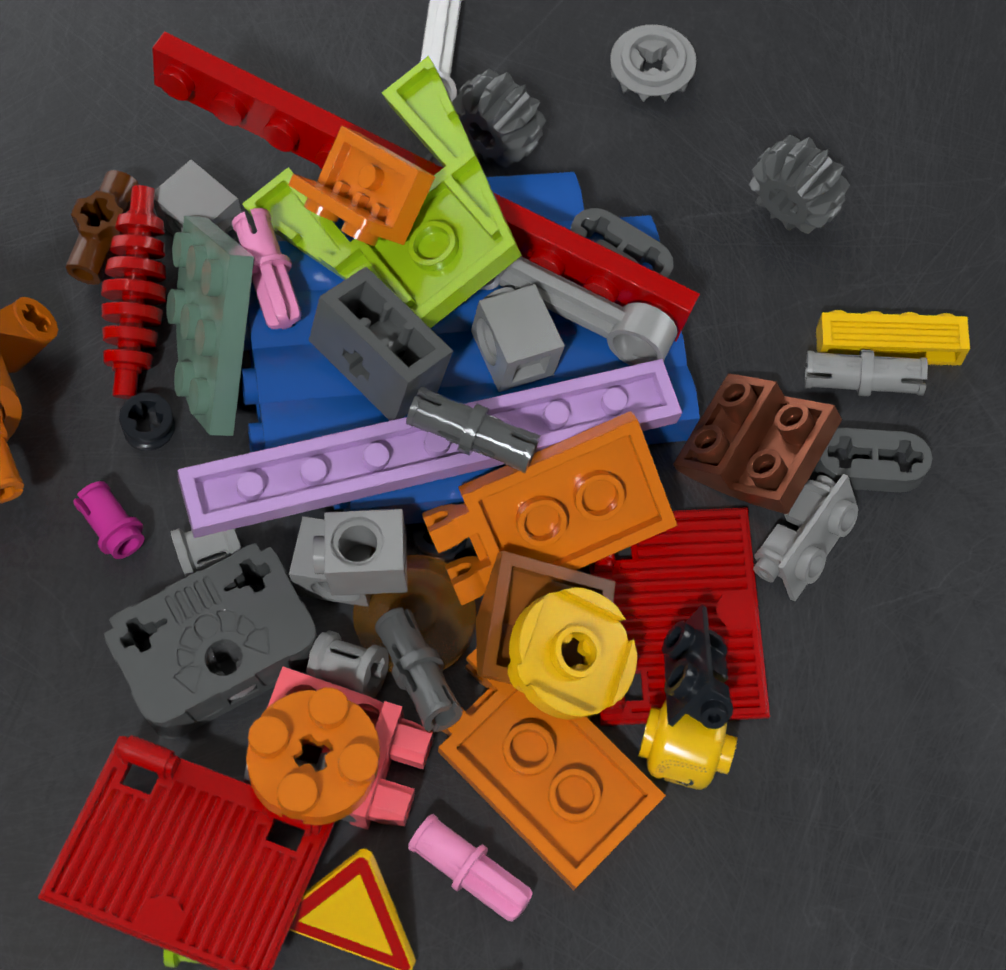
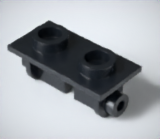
(696, 673)

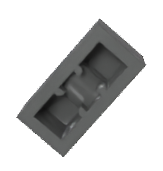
(378, 343)

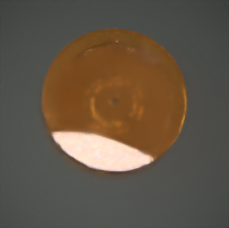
(431, 595)

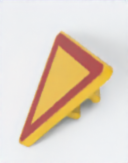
(355, 914)

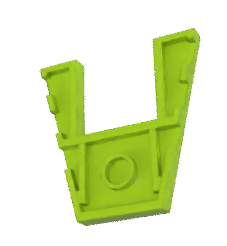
(459, 231)

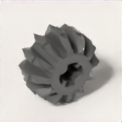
(499, 117)
(799, 184)

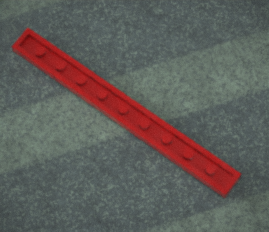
(311, 131)

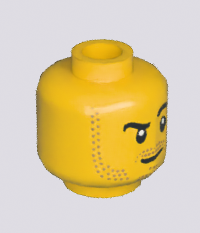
(687, 751)

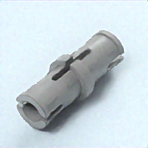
(866, 372)

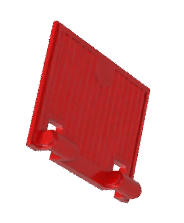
(666, 581)
(184, 862)

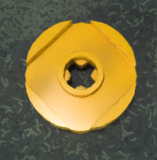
(540, 668)

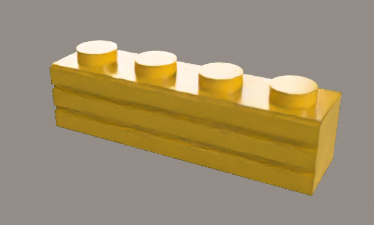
(909, 335)

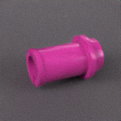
(109, 520)

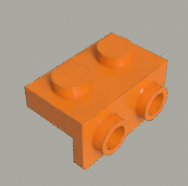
(367, 189)

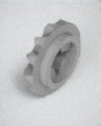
(651, 44)

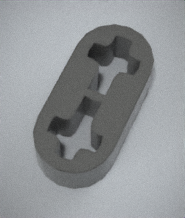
(623, 239)
(872, 459)

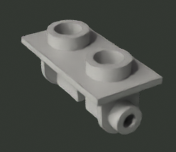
(824, 515)

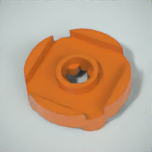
(301, 791)

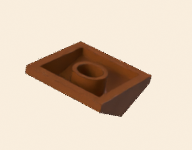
(511, 589)

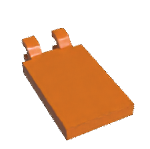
(566, 510)
(549, 778)

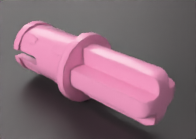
(269, 270)
(470, 868)

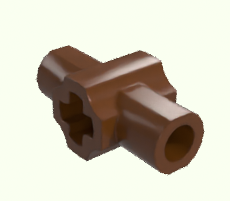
(96, 223)

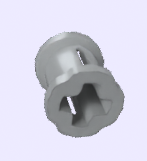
(204, 551)
(348, 664)

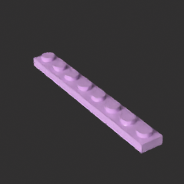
(399, 456)

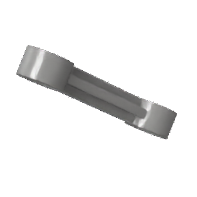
(633, 332)

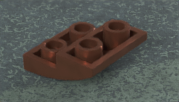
(758, 442)

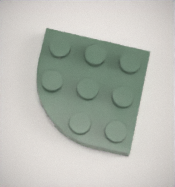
(209, 320)

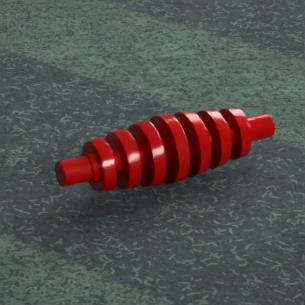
(133, 291)

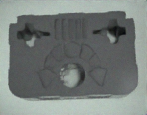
(202, 625)

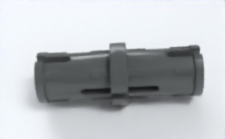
(472, 429)
(418, 670)

